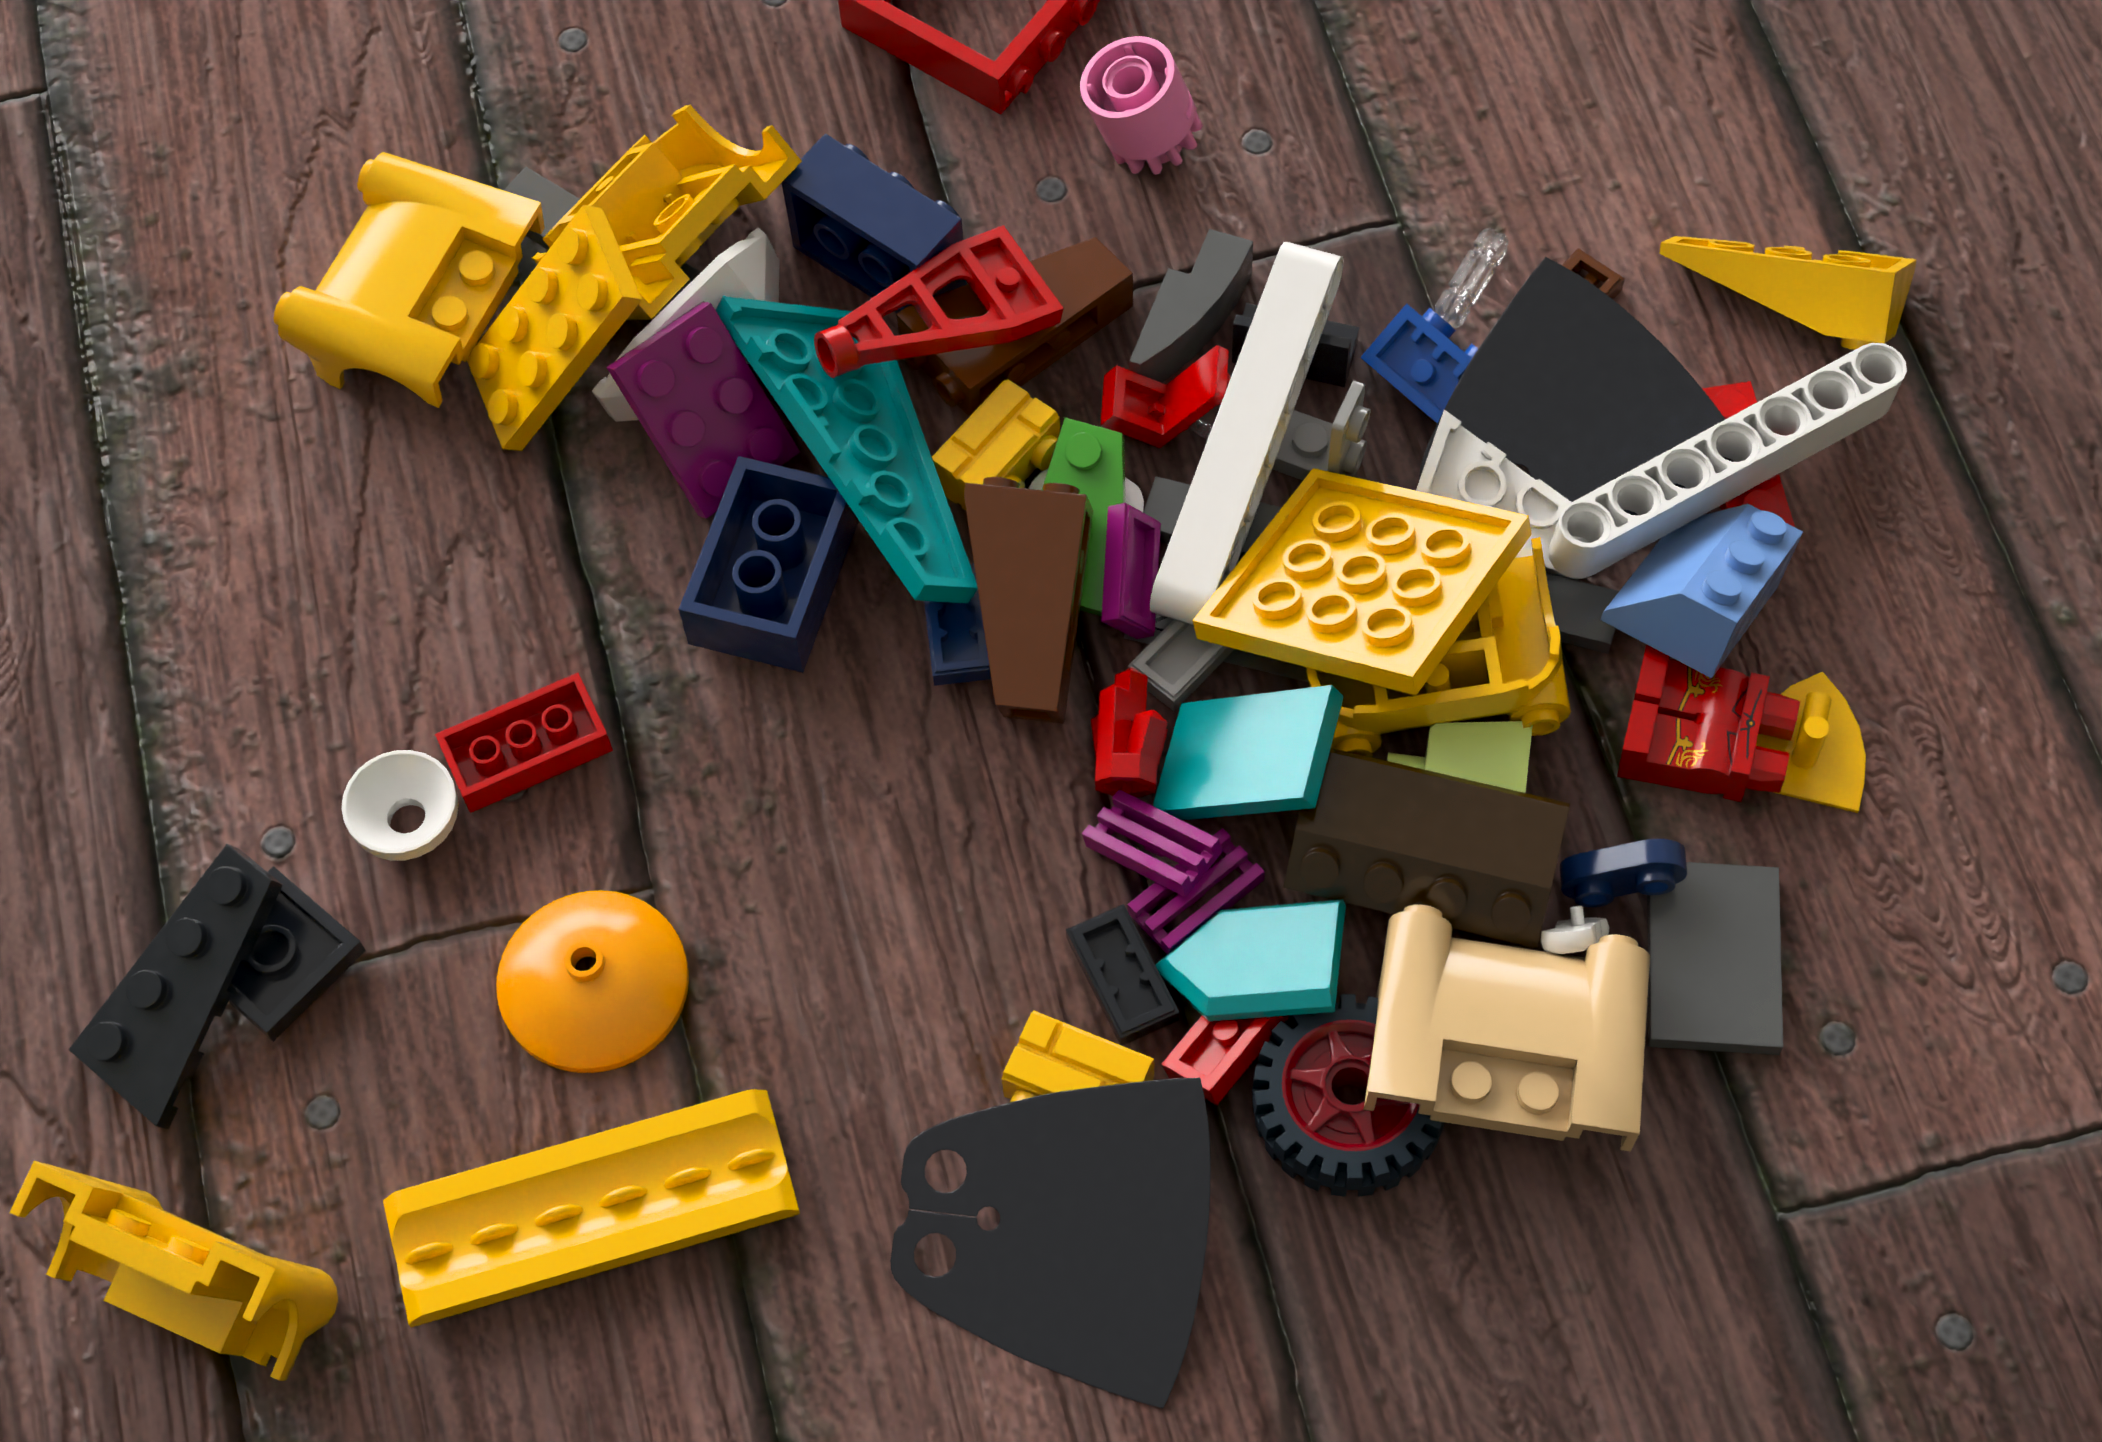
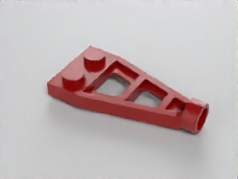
(996, 272)

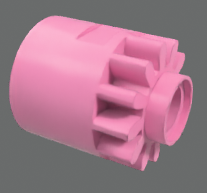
(1140, 103)

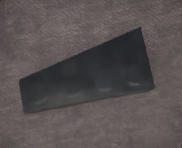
(162, 1009)

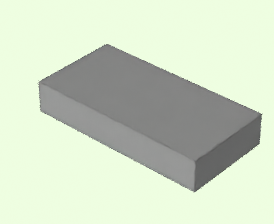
(1178, 663)

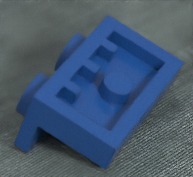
(1420, 359)

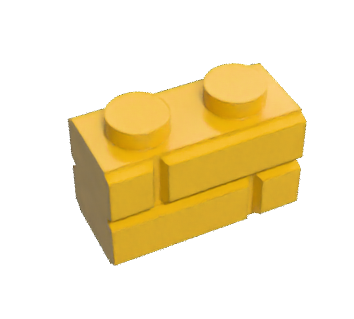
(1000, 439)
(1065, 1058)

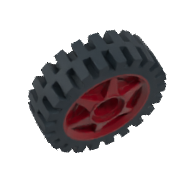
(1314, 1130)

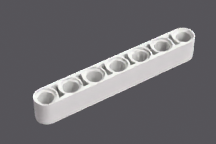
(1852, 388)
(1247, 430)

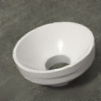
(395, 782)

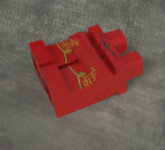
(1705, 730)

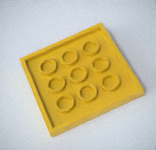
(1363, 580)

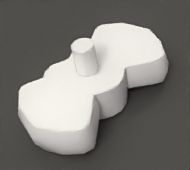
(1574, 934)

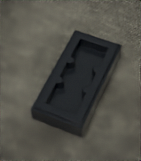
(1122, 975)

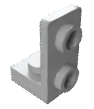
(1325, 445)

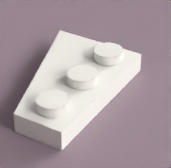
(1479, 473)

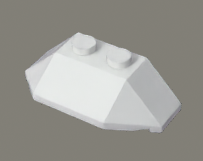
(742, 271)

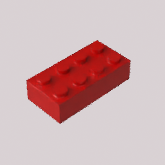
(524, 742)

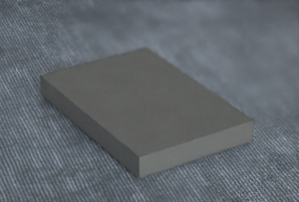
(1716, 961)

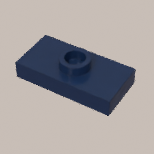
(957, 641)

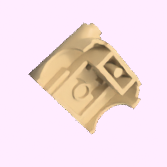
(1510, 1032)

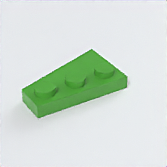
(1095, 464)

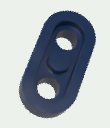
(1623, 869)

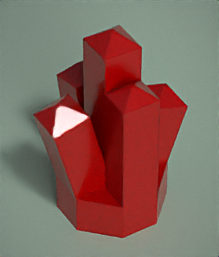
(1127, 737)

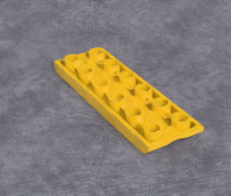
(588, 1205)

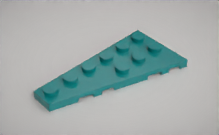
(863, 439)

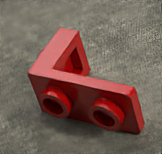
(1162, 411)

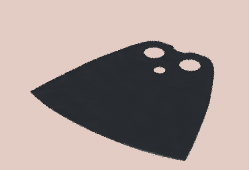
(1576, 387)
(1093, 1234)

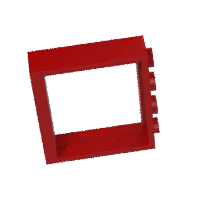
(957, 65)

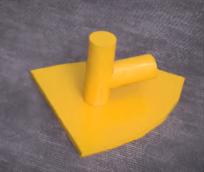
(1825, 748)

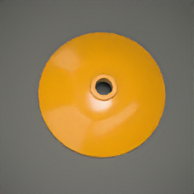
(600, 1014)

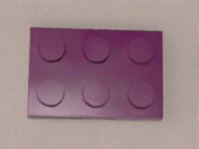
(701, 405)

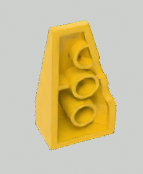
(1840, 296)

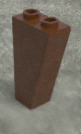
(1088, 285)
(1030, 588)

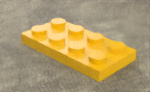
(553, 328)

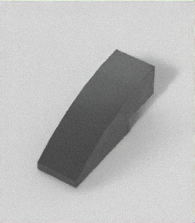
(1193, 306)

